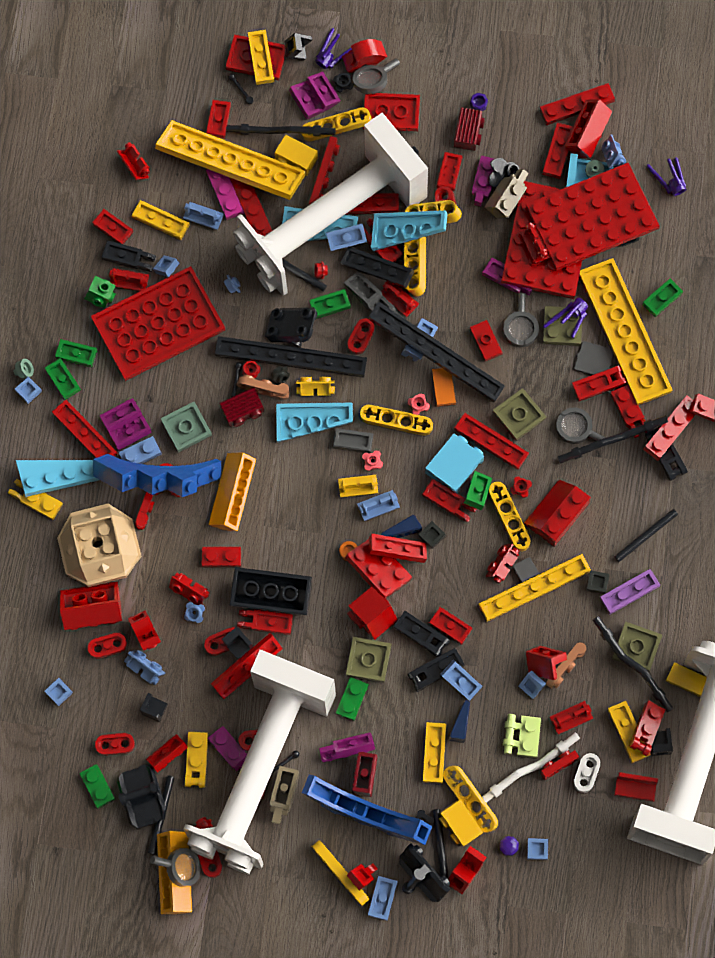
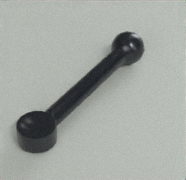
(249, 99)
(238, 366)
(295, 754)

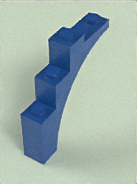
(153, 479)
(365, 812)

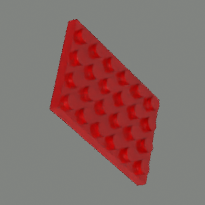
(592, 216)
(519, 265)
(158, 323)

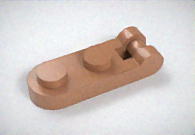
(264, 387)
(567, 666)

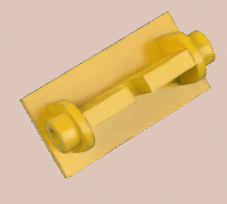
(322, 385)
(358, 486)

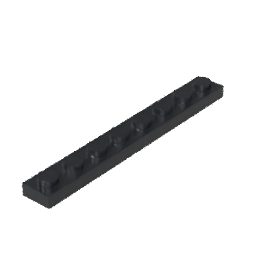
(436, 352)
(291, 356)

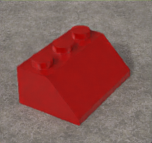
(558, 511)
(90, 606)

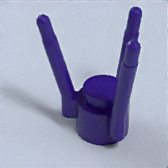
(324, 58)
(676, 185)
(575, 309)

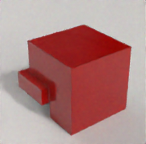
(372, 613)

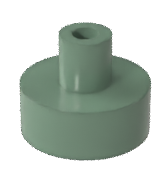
(590, 171)
(23, 368)

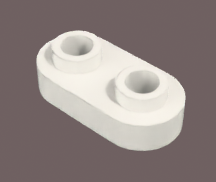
(587, 773)

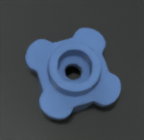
(232, 284)
(189, 612)

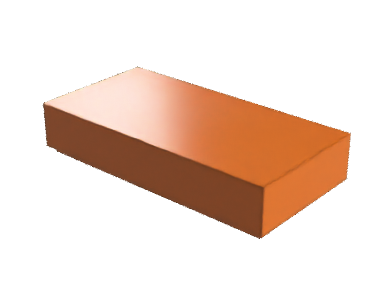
(443, 387)

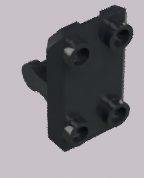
(291, 325)
(141, 796)
(422, 875)

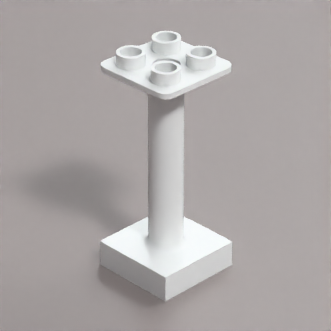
(390, 163)
(291, 688)
(674, 827)

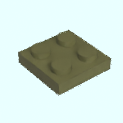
(560, 333)
(519, 414)
(639, 644)
(368, 659)

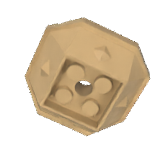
(102, 564)

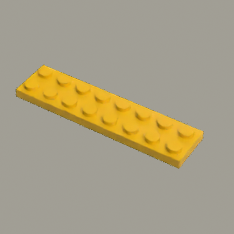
(230, 160)
(625, 331)

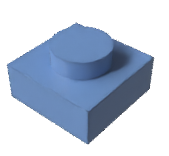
(166, 266)
(28, 390)
(532, 684)
(58, 691)
(537, 849)

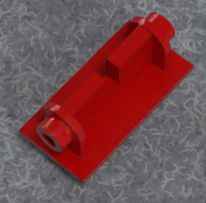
(138, 168)
(534, 243)
(128, 279)
(399, 298)
(505, 556)
(181, 585)
(571, 717)

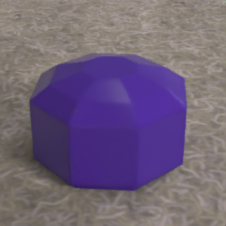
(479, 102)
(509, 846)

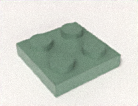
(186, 426)

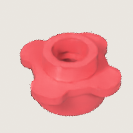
(420, 398)
(372, 465)

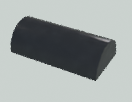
(271, 591)

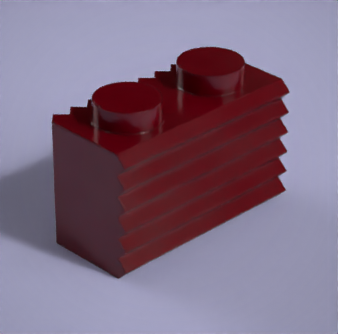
(468, 128)
(242, 407)
(364, 774)

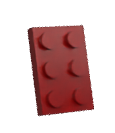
(241, 59)
(399, 109)
(380, 572)

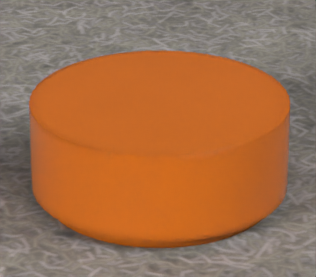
(345, 548)

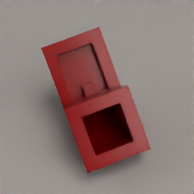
(364, 52)
(144, 630)
(466, 870)

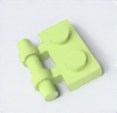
(528, 736)

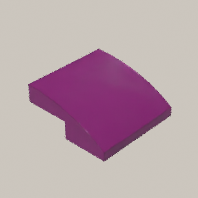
(314, 95)
(125, 424)

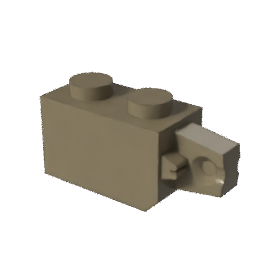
(507, 194)
(283, 793)

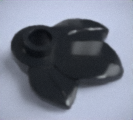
(501, 170)

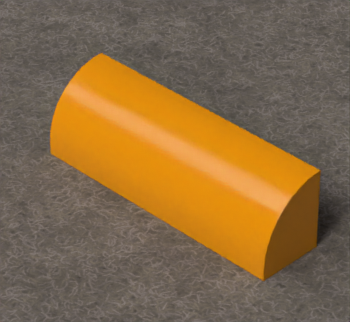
(232, 491)
(172, 897)

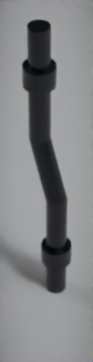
(316, 130)
(648, 426)
(658, 693)

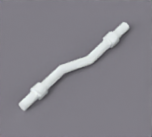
(561, 747)

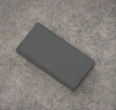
(353, 440)

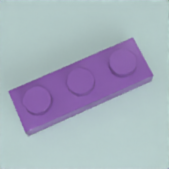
(629, 591)

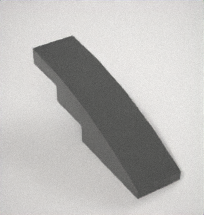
(367, 293)

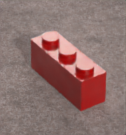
(588, 128)

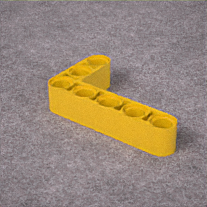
(419, 257)

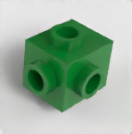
(100, 292)

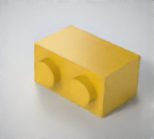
(296, 154)
(460, 823)

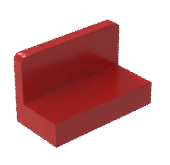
(543, 661)
(635, 786)

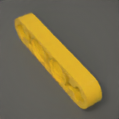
(335, 121)
(397, 417)
(509, 516)
(470, 798)
(339, 872)

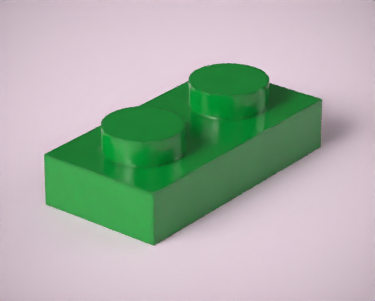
(662, 297)
(330, 303)
(76, 353)
(62, 379)
(478, 490)
(352, 699)
(97, 786)

